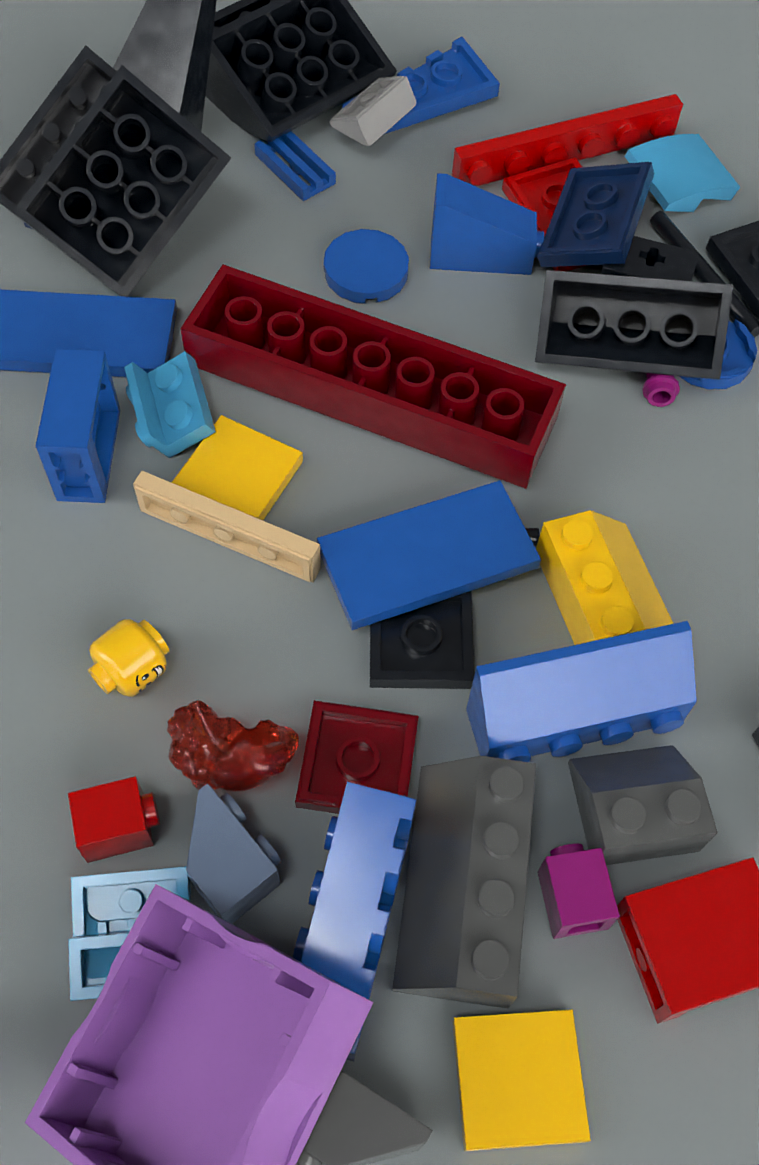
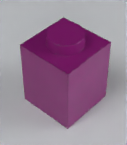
(577, 891)

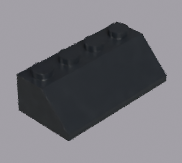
(634, 324)

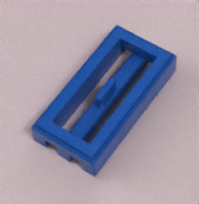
(301, 161)

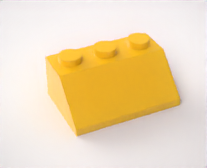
(598, 577)

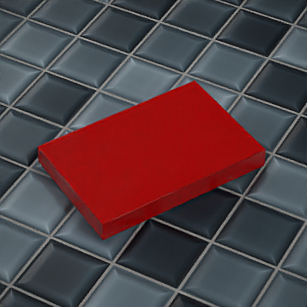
(540, 192)

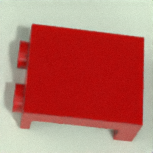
(695, 938)

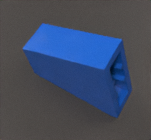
(481, 231)

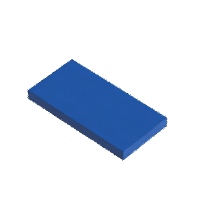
(121, 326)
(427, 554)

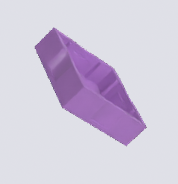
(198, 1049)

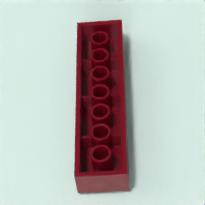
(374, 374)

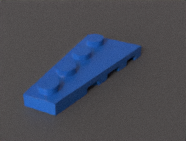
(447, 84)

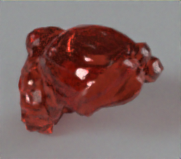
(226, 751)

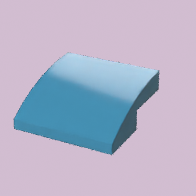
(684, 172)
(103, 916)

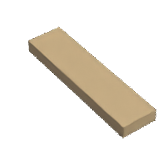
(228, 526)

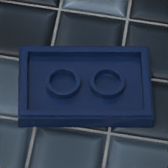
(596, 215)

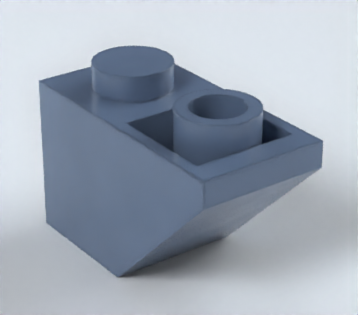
(225, 861)

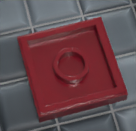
(357, 748)

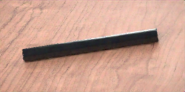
(703, 270)

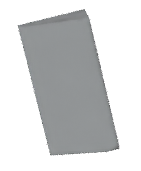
(375, 110)

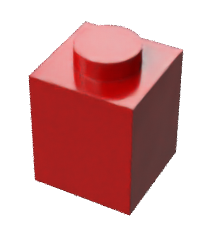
(112, 819)

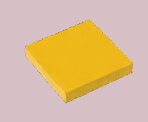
(240, 468)
(519, 1080)

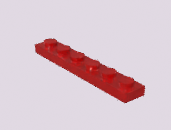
(578, 138)

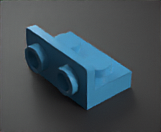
(169, 405)

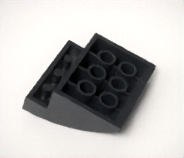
(289, 62)
(107, 171)

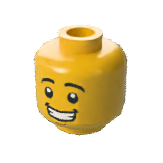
(128, 657)

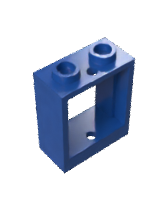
(79, 425)

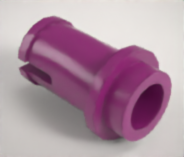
(660, 389)

